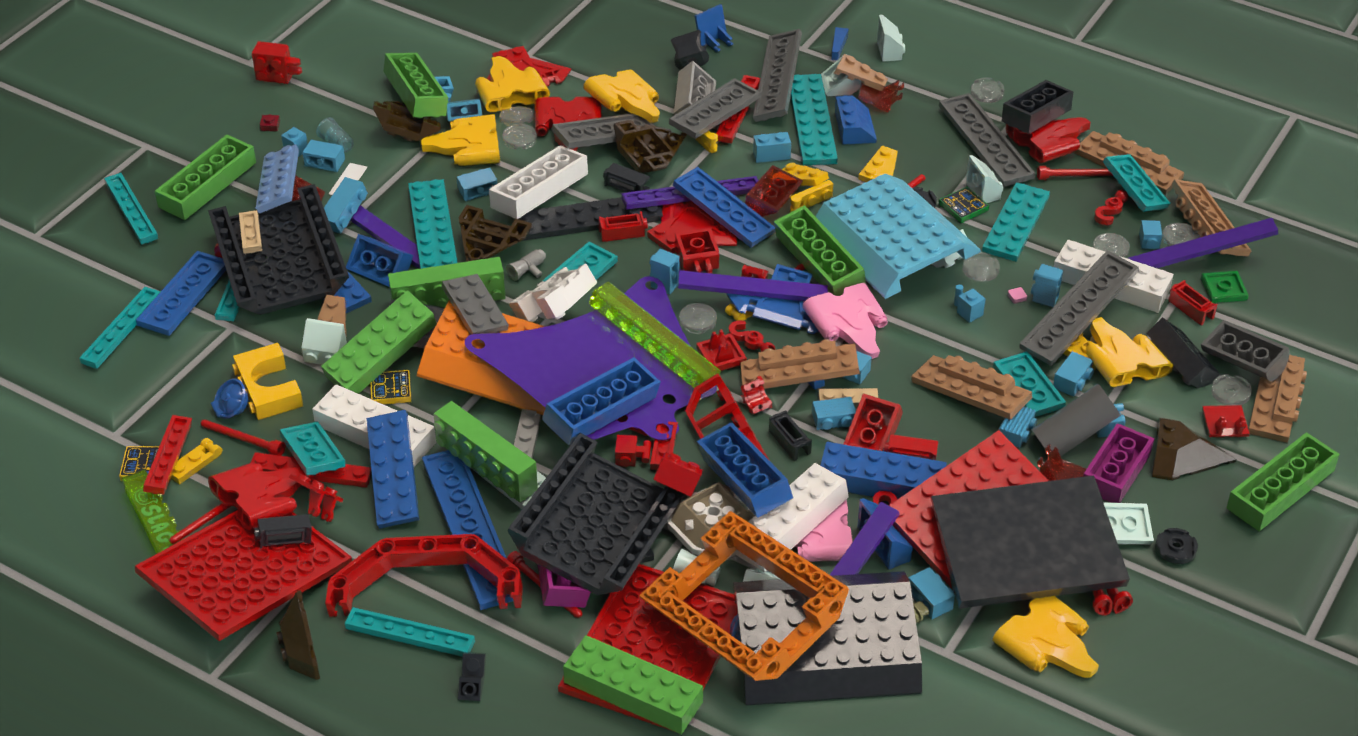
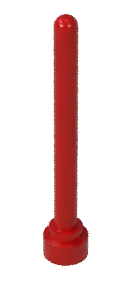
(1044, 172)
(274, 447)
(198, 523)
(518, 560)

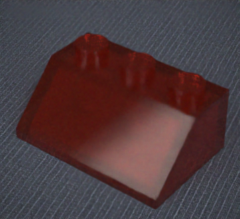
(772, 191)

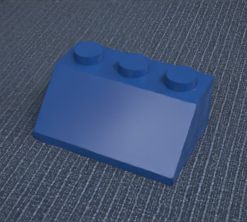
(854, 121)
(377, 259)
(893, 548)

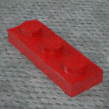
(663, 446)

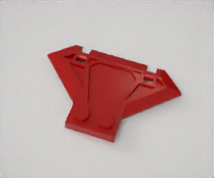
(520, 59)
(686, 218)

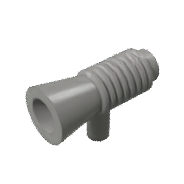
(527, 263)

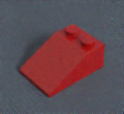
(873, 423)
(678, 473)

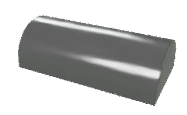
(1247, 350)
(1077, 420)

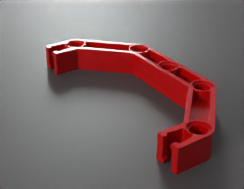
(423, 552)

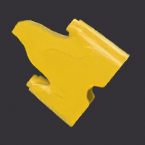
(509, 86)
(625, 91)
(469, 140)
(1121, 358)
(1048, 636)

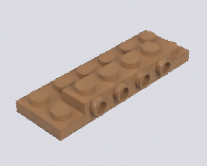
(1097, 147)
(1204, 213)
(801, 364)
(973, 385)
(1277, 402)

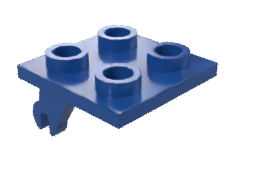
(712, 27)

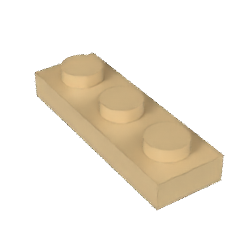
(250, 232)
(856, 394)

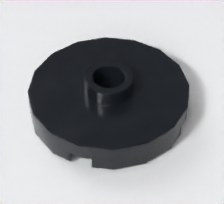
(1176, 546)

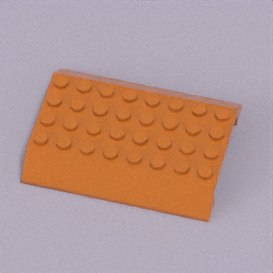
(452, 364)

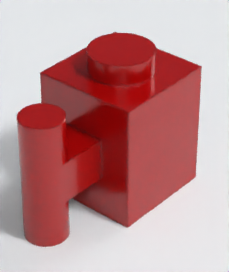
(627, 450)

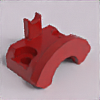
(749, 271)
(755, 396)

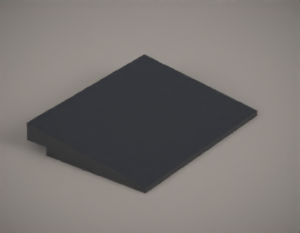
(1028, 542)

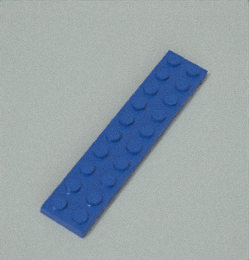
(464, 514)

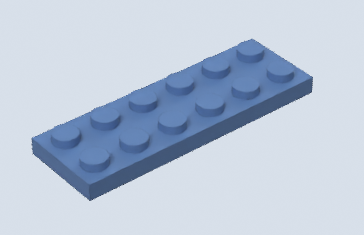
(277, 178)

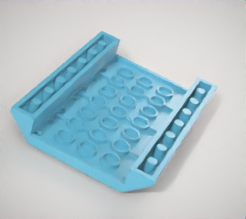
(891, 231)

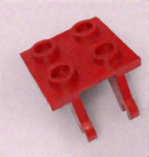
(1225, 421)
(318, 493)

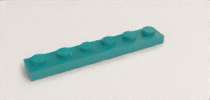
(131, 208)
(118, 329)
(409, 632)

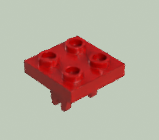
(721, 351)

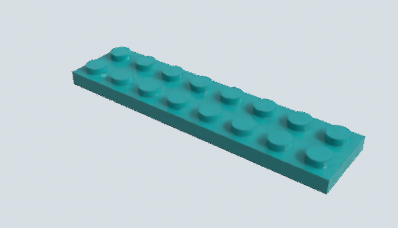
(812, 120)
(432, 223)

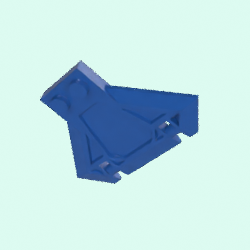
(777, 310)

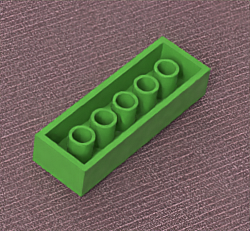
(415, 85)
(205, 177)
(819, 251)
(427, 282)
(380, 344)
(485, 451)
(1282, 481)
(633, 684)

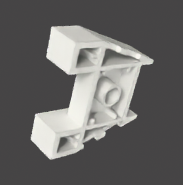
(554, 294)

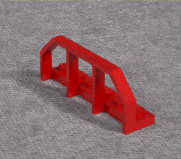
(729, 407)

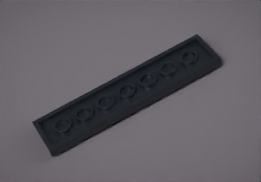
(580, 217)

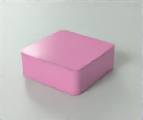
(1017, 295)

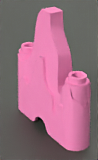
(848, 317)
(828, 539)

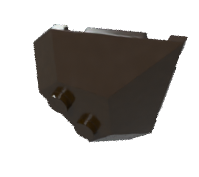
(399, 121)
(646, 146)
(486, 237)
(1184, 451)
(297, 639)

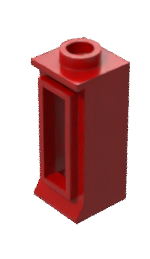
(622, 227)
(1191, 302)
(912, 446)

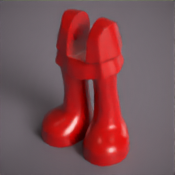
(1117, 600)

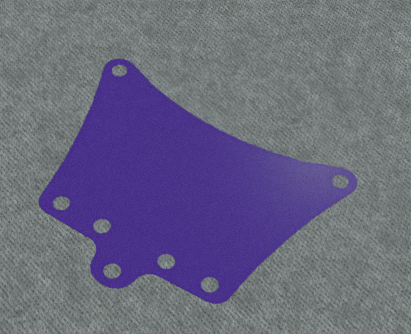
(570, 353)

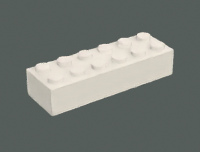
(538, 182)
(1145, 289)
(346, 414)
(815, 497)

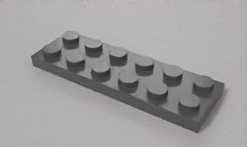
(714, 108)
(592, 131)

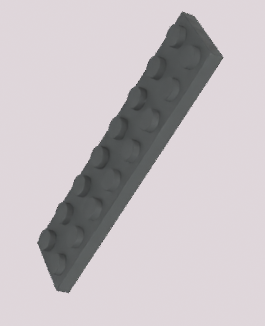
(777, 75)
(986, 139)
(1078, 308)

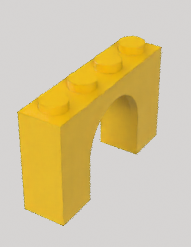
(266, 400)

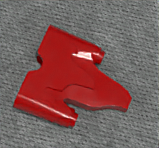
(555, 110)
(1052, 139)
(256, 492)

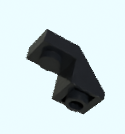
(472, 676)

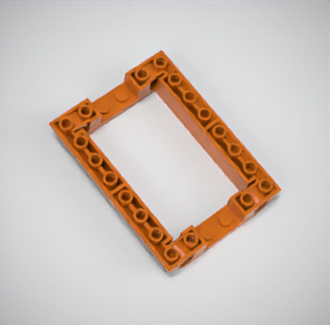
(721, 541)

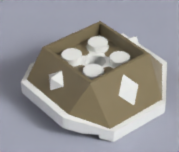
(701, 512)

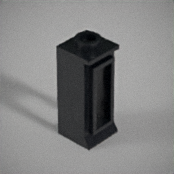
(625, 179)
(776, 428)
(283, 530)

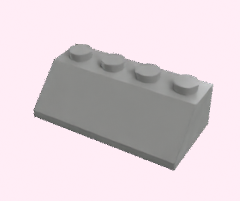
(692, 86)

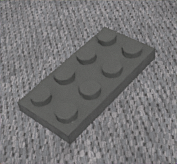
(474, 305)

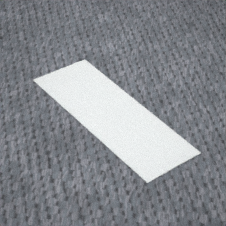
(352, 171)

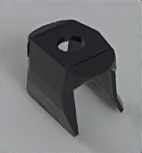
(689, 49)

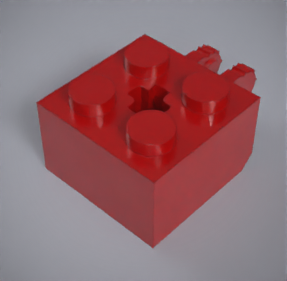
(274, 63)
(697, 250)

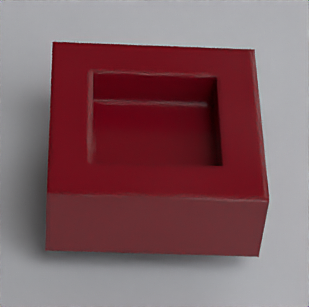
(269, 122)

